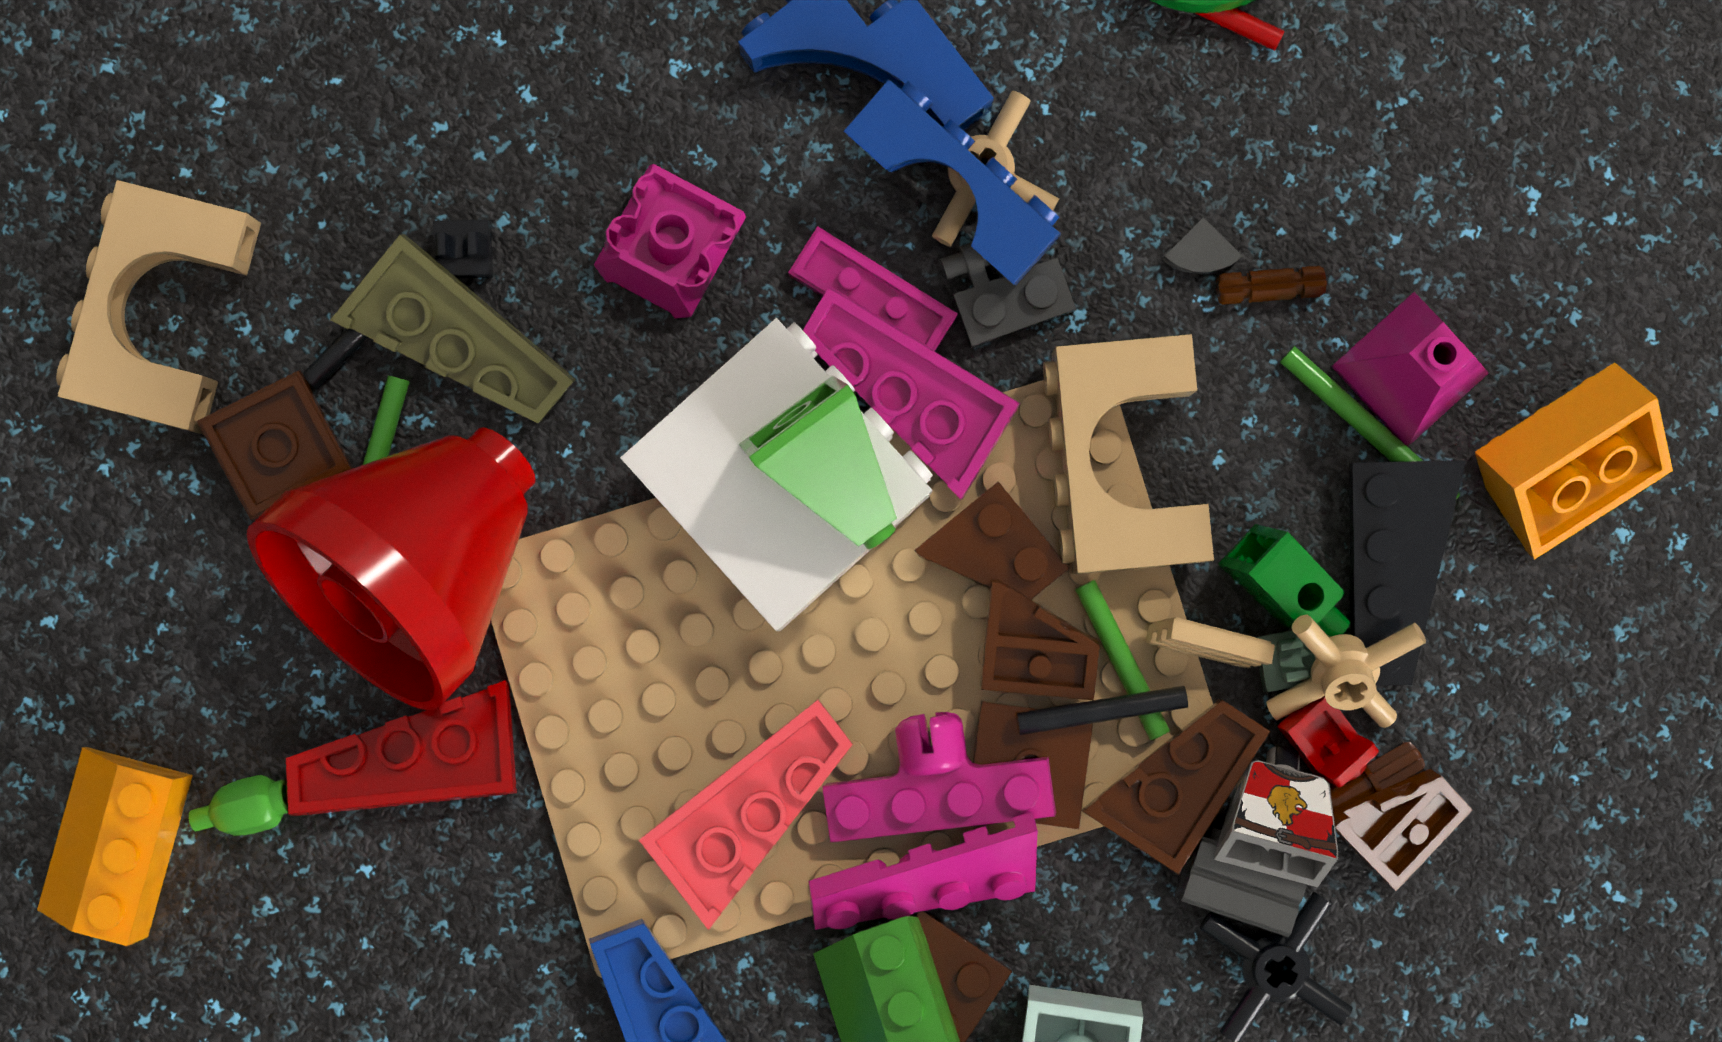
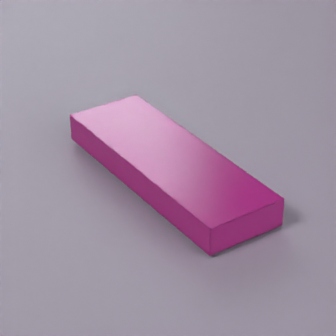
(835, 265)

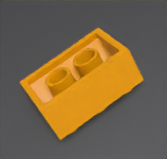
(1576, 459)
(113, 846)

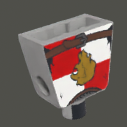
(1280, 821)

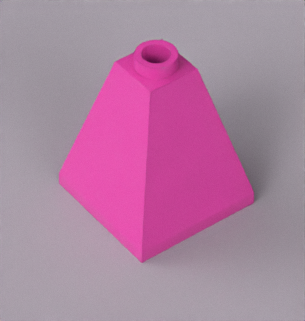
(1410, 369)

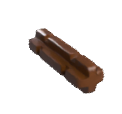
(1271, 285)

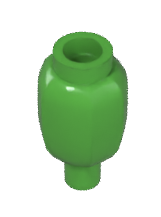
(243, 807)

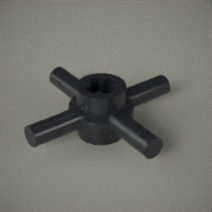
(1292, 983)

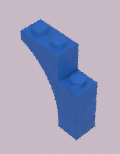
(897, 46)

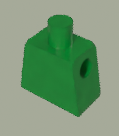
(1285, 579)

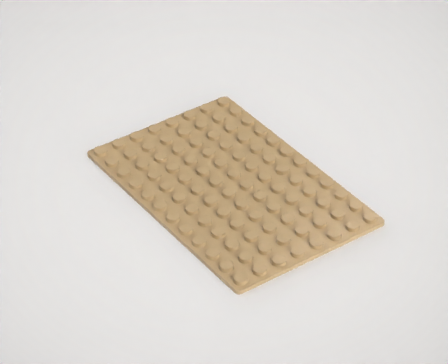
(659, 676)

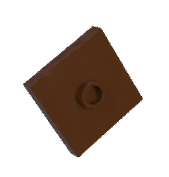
(274, 442)
(1066, 748)

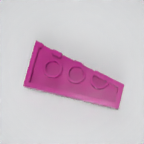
(924, 397)
(930, 879)

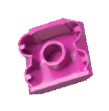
(668, 241)

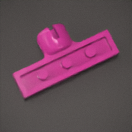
(937, 787)

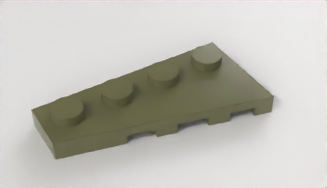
(438, 321)

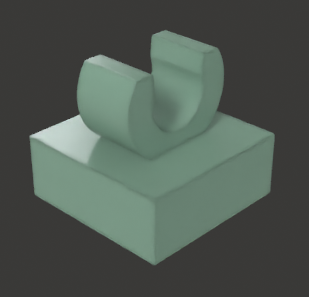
(1290, 662)

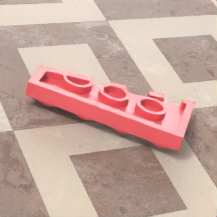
(736, 820)

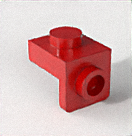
(1328, 742)

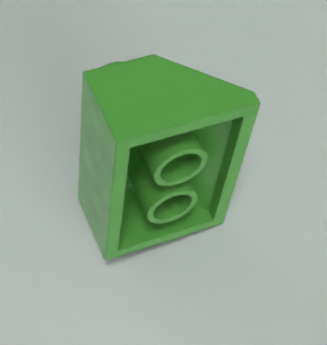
(886, 986)

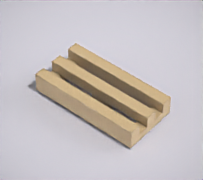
(1210, 642)

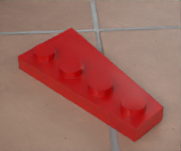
(415, 759)

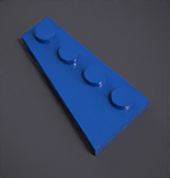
(648, 989)

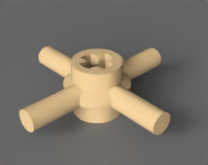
(985, 147)
(1345, 671)

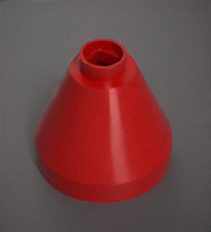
(401, 559)

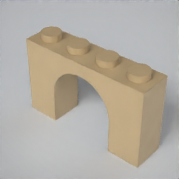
(138, 234)
(1100, 529)

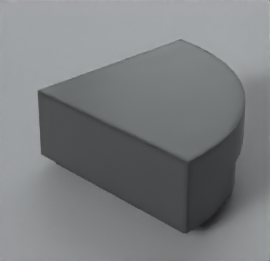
(1202, 251)

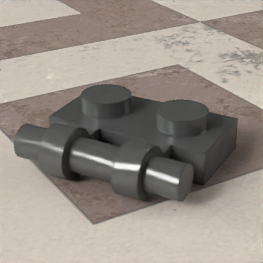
(999, 307)

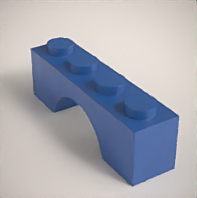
(901, 133)

